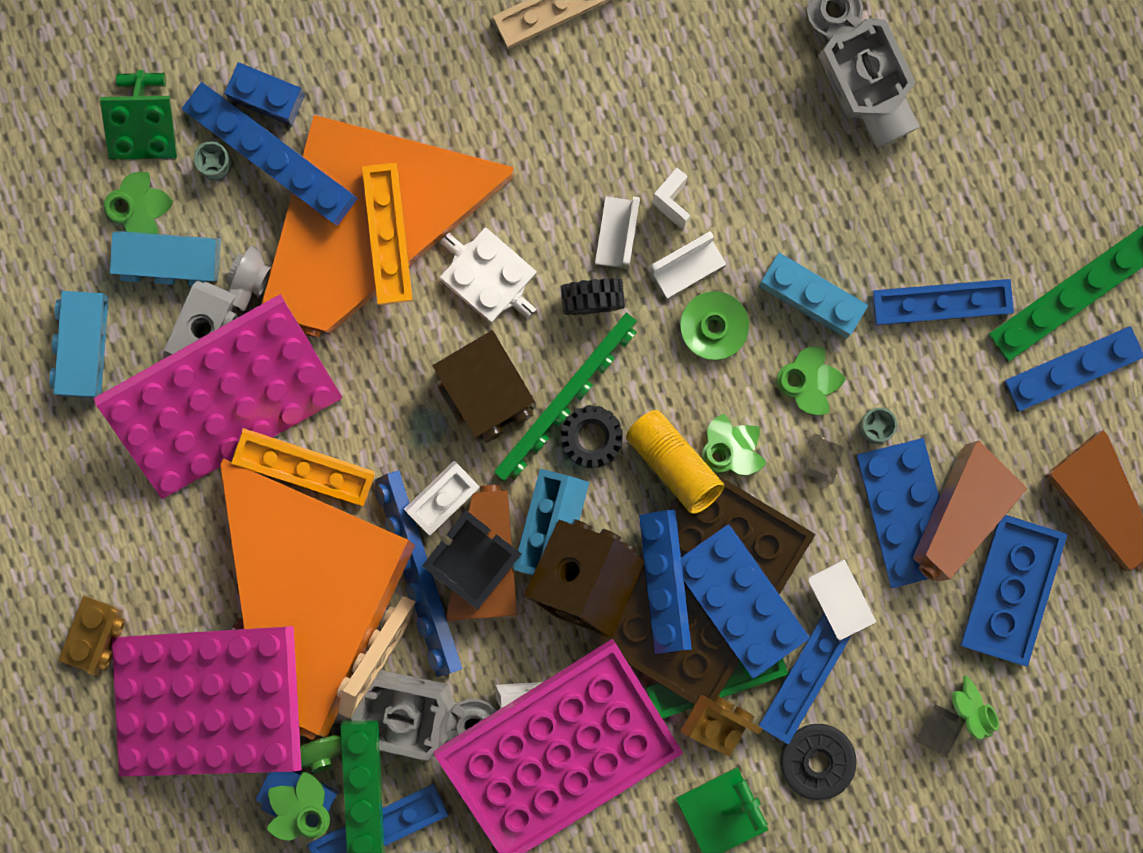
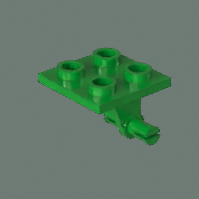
(139, 123)
(722, 812)

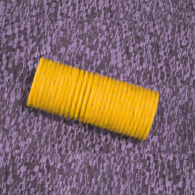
(682, 468)

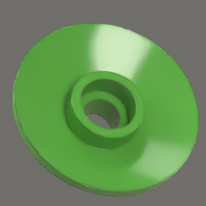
(720, 308)
(320, 752)

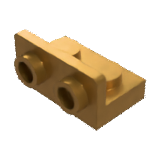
(92, 635)
(718, 725)

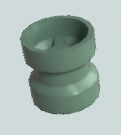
(208, 156)
(882, 422)

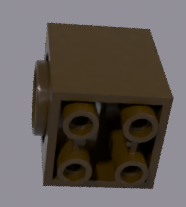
(484, 388)
(585, 576)

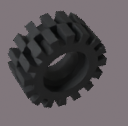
(592, 296)
(582, 417)

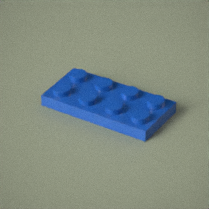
(901, 503)
(1013, 590)
(741, 601)

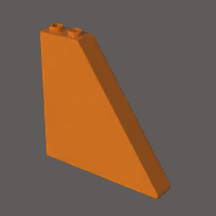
(329, 268)
(313, 572)

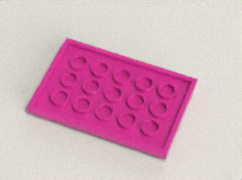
(193, 404)
(207, 702)
(558, 751)

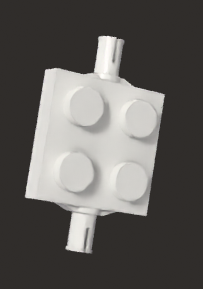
(488, 275)

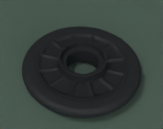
(840, 767)

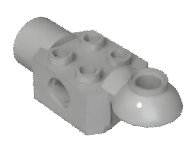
(865, 69)
(215, 306)
(415, 714)

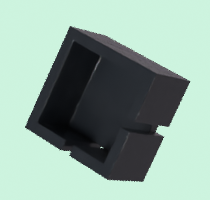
(473, 561)

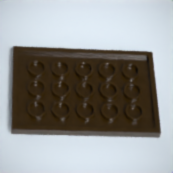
(776, 547)

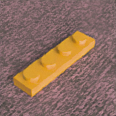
(387, 234)
(303, 467)

